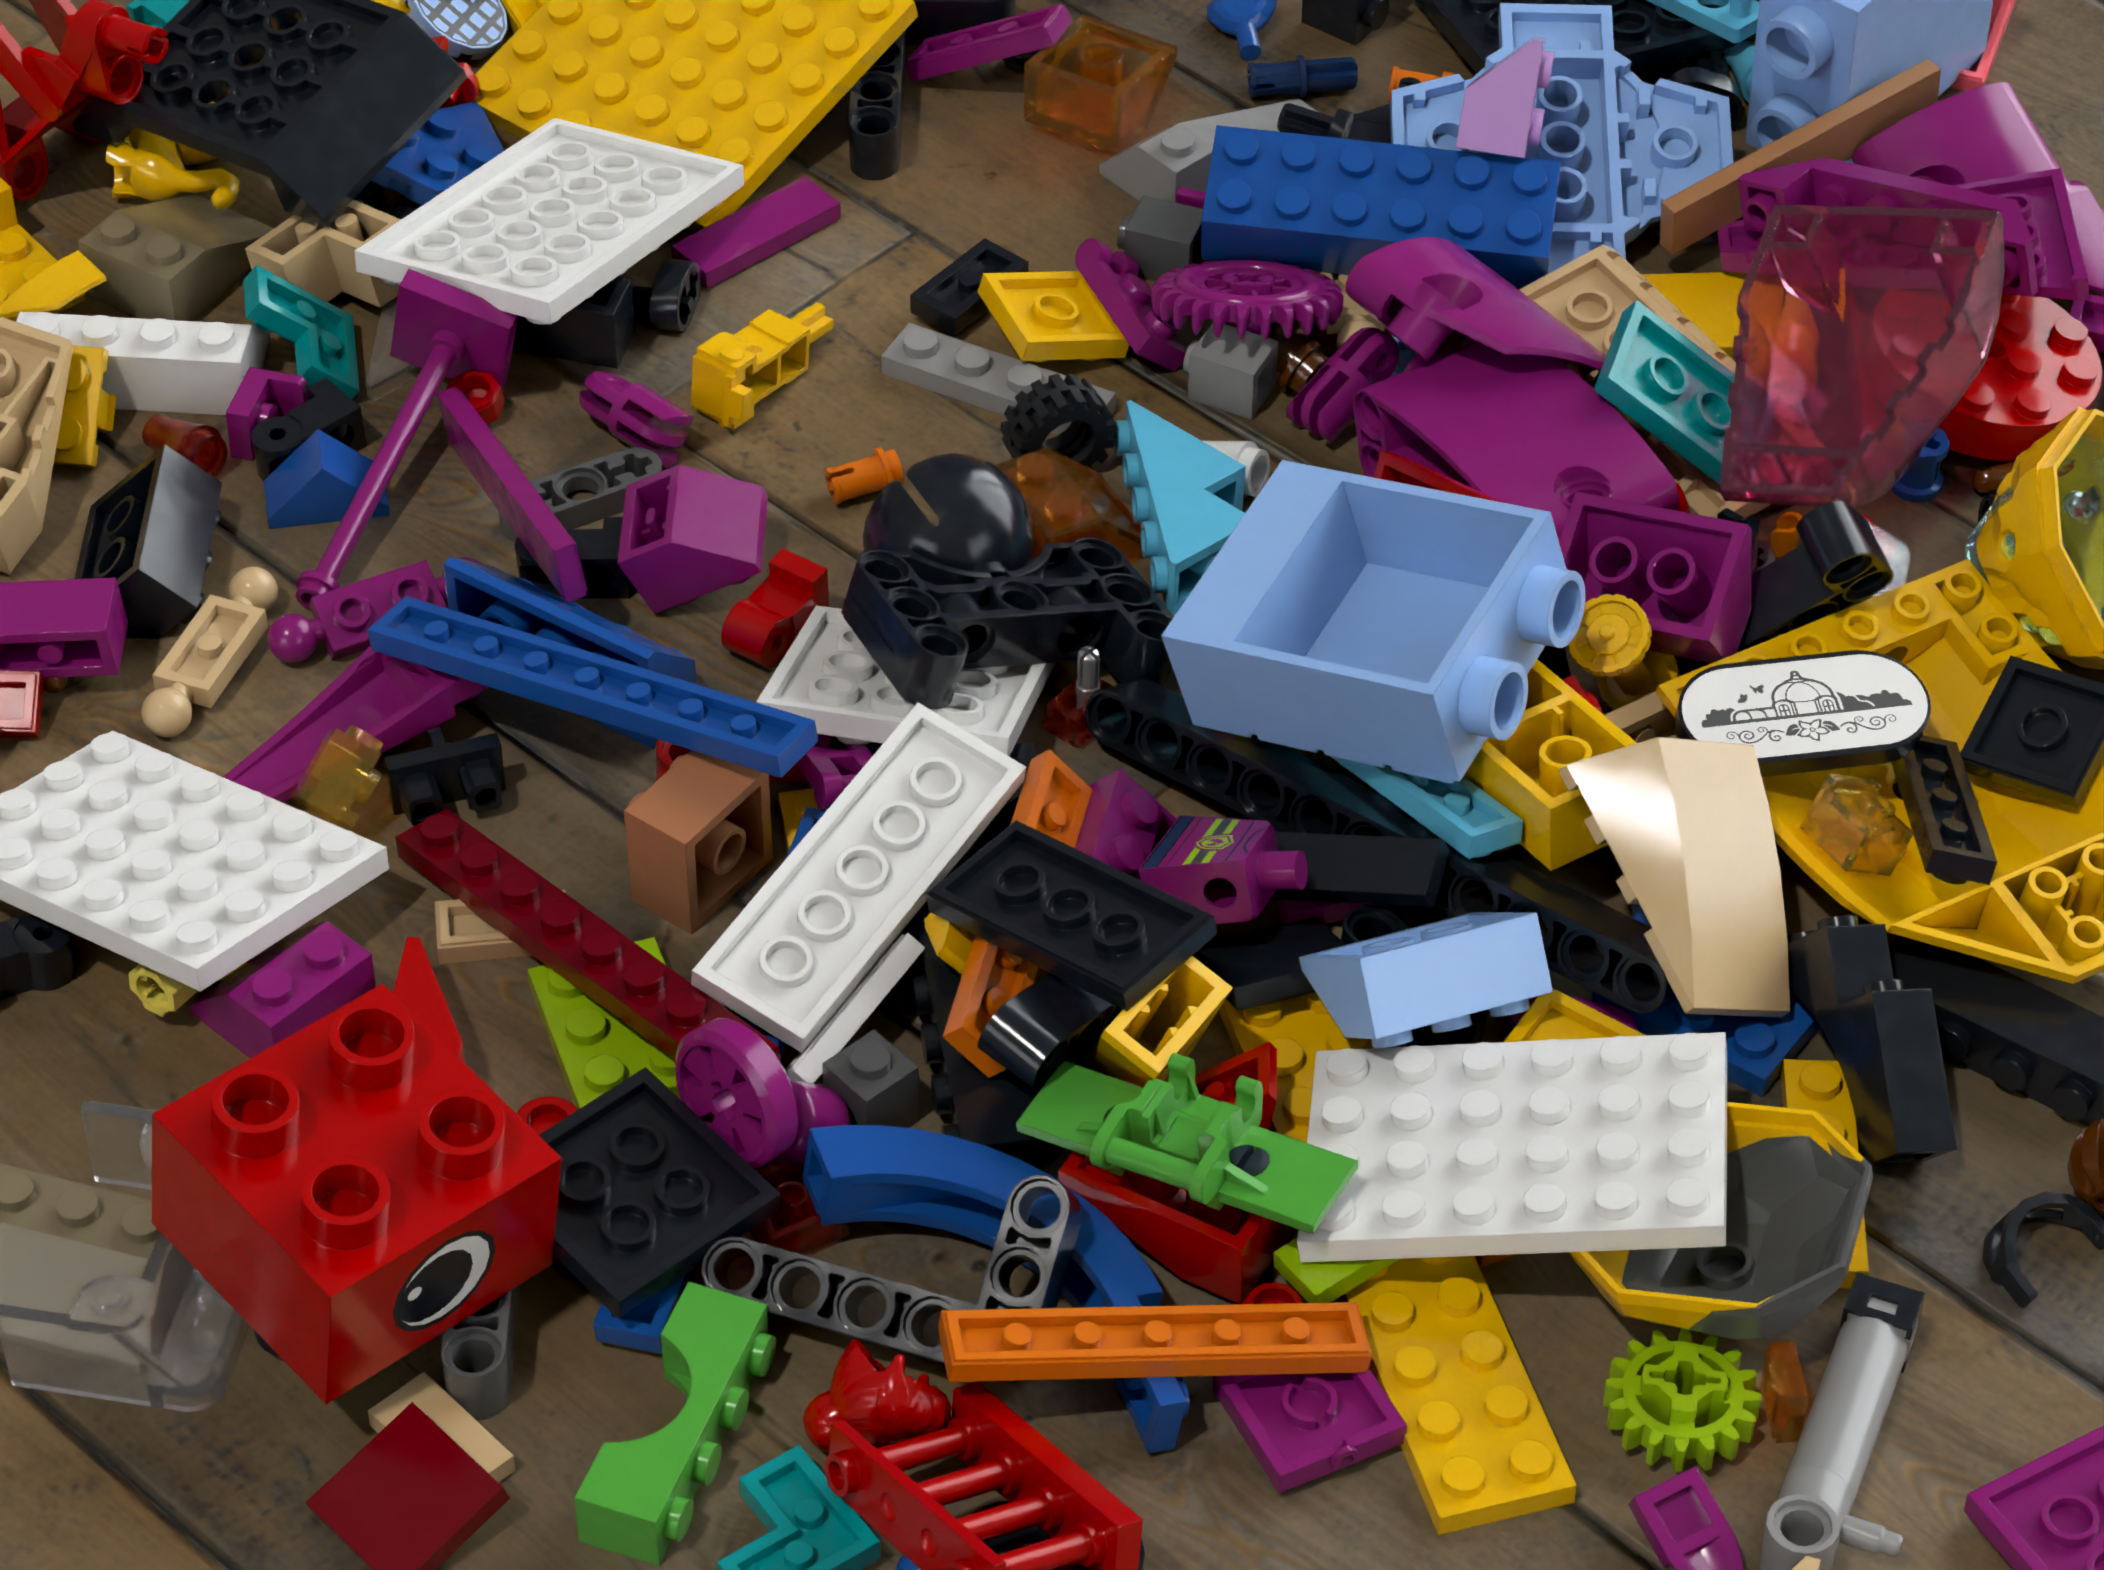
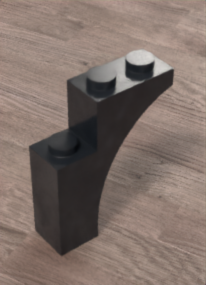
(1880, 1038)

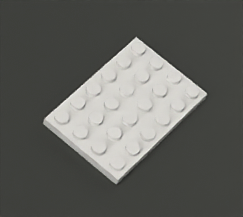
(552, 218)
(170, 859)
(1523, 1147)

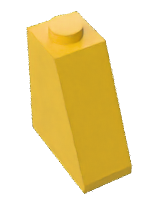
(1161, 1024)

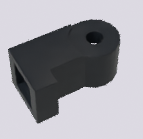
(325, 410)
(598, 557)
(34, 956)

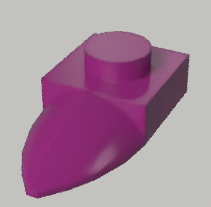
(1686, 1525)

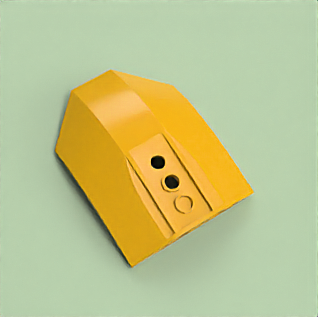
(2049, 871)

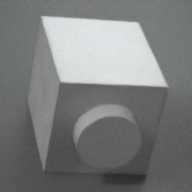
(1231, 371)

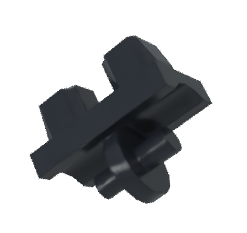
(446, 774)

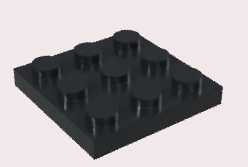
(647, 1192)

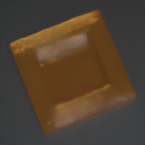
(1784, 1392)

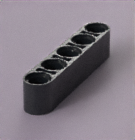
(1045, 1027)

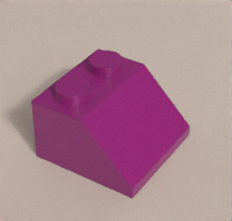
(287, 988)

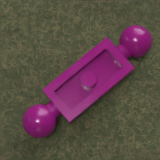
(348, 612)

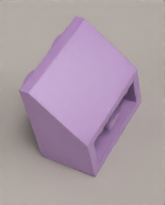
(1500, 103)

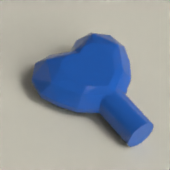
(1243, 21)

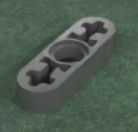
(613, 469)

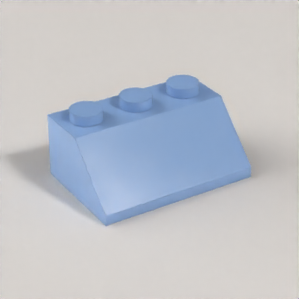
(1431, 976)

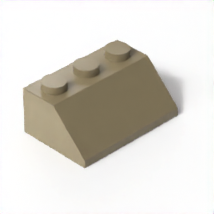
(64, 1236)

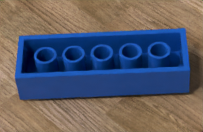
(1340, 198)

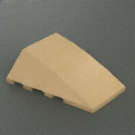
(1700, 863)

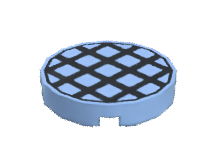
(469, 25)

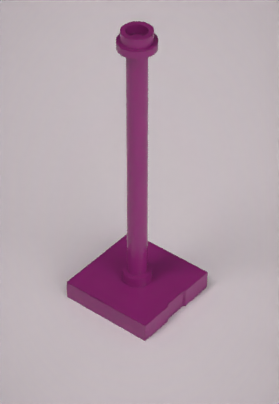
(446, 336)

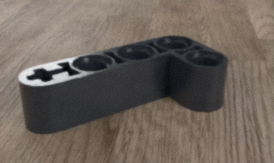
(1822, 576)

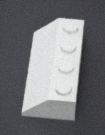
(164, 361)

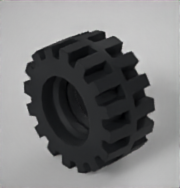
(1055, 405)

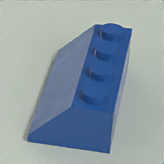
(521, 605)

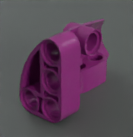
(1980, 139)
(1446, 298)

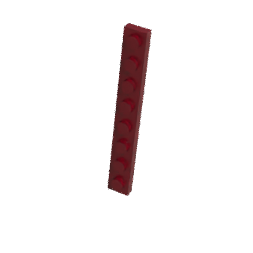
(560, 931)

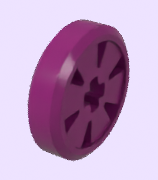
(738, 1089)

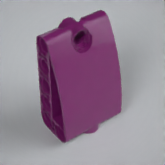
(1510, 430)

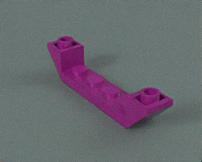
(1848, 184)

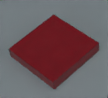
(408, 1496)

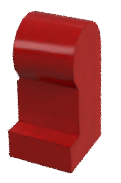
(776, 610)

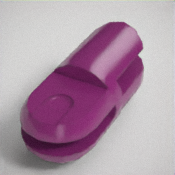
(1327, 399)
(636, 414)

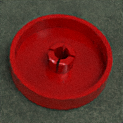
(2032, 379)

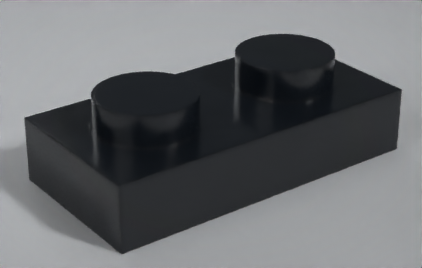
(952, 296)

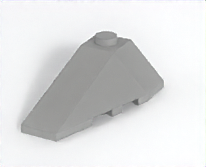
(1182, 153)

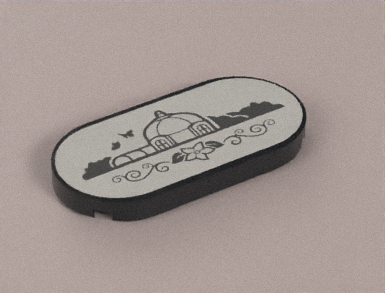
(1809, 710)

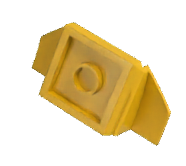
(31, 276)

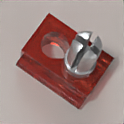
(1067, 709)

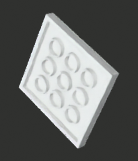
(848, 695)

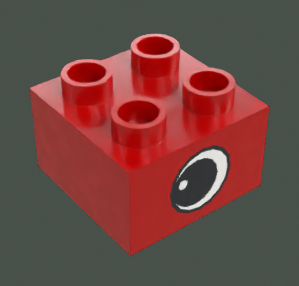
(354, 1191)

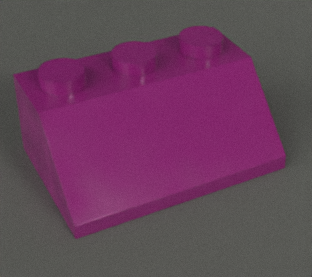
(1677, 565)

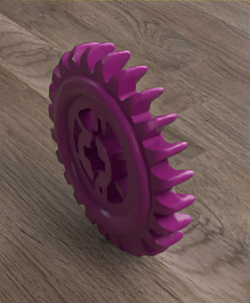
(1247, 297)

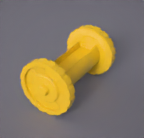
(1615, 647)

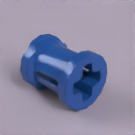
(1923, 479)

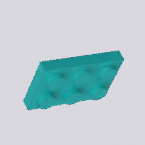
(1668, 387)

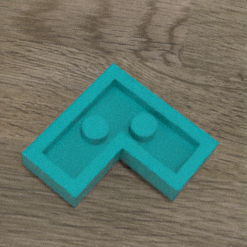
(319, 330)
(804, 1521)

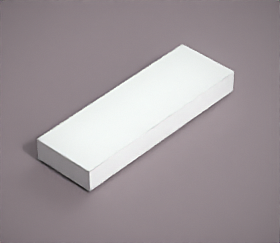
(855, 1009)

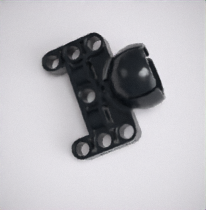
(975, 596)

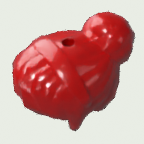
(876, 1401)

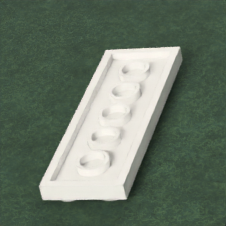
(858, 877)

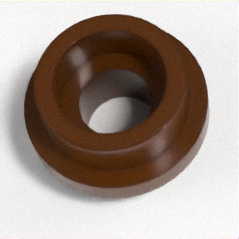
(1300, 365)

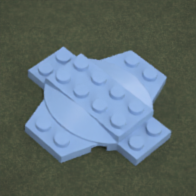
(1616, 136)

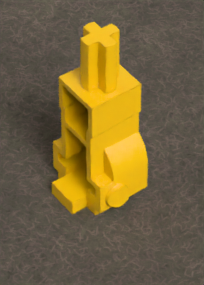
(745, 367)

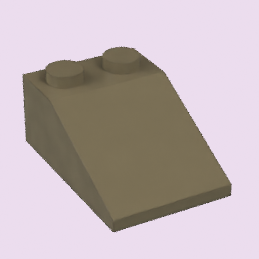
(170, 256)

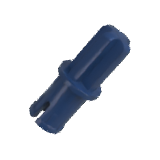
(1301, 76)

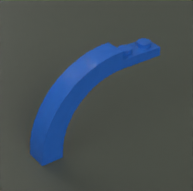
(964, 1189)

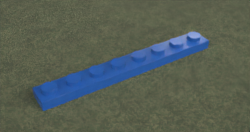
(594, 686)

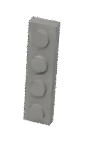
(966, 370)

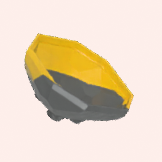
(1788, 1234)

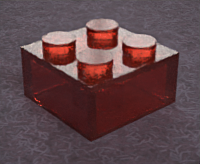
(797, 1223)

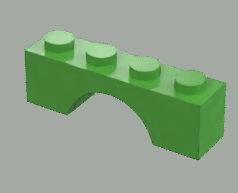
(645, 1487)

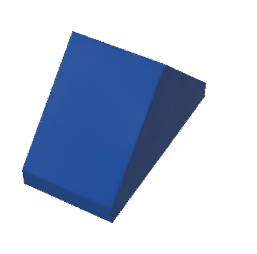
(317, 484)

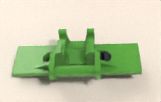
(1189, 1141)

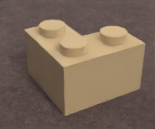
(324, 257)

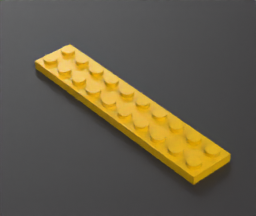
(1431, 1329)

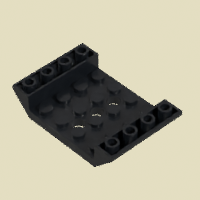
(309, 110)

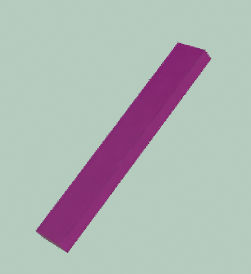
(513, 494)

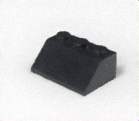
(154, 540)

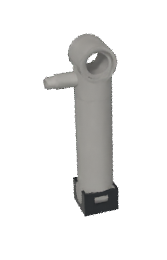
(1841, 1431)

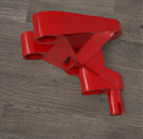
(96, 59)

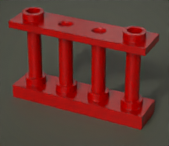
(1001, 1455)

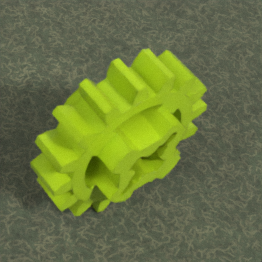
(1681, 1400)

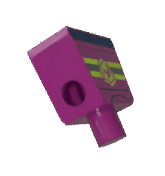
(1223, 866)

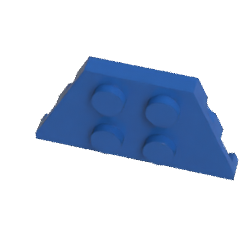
(441, 153)

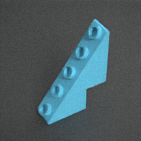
(1181, 496)

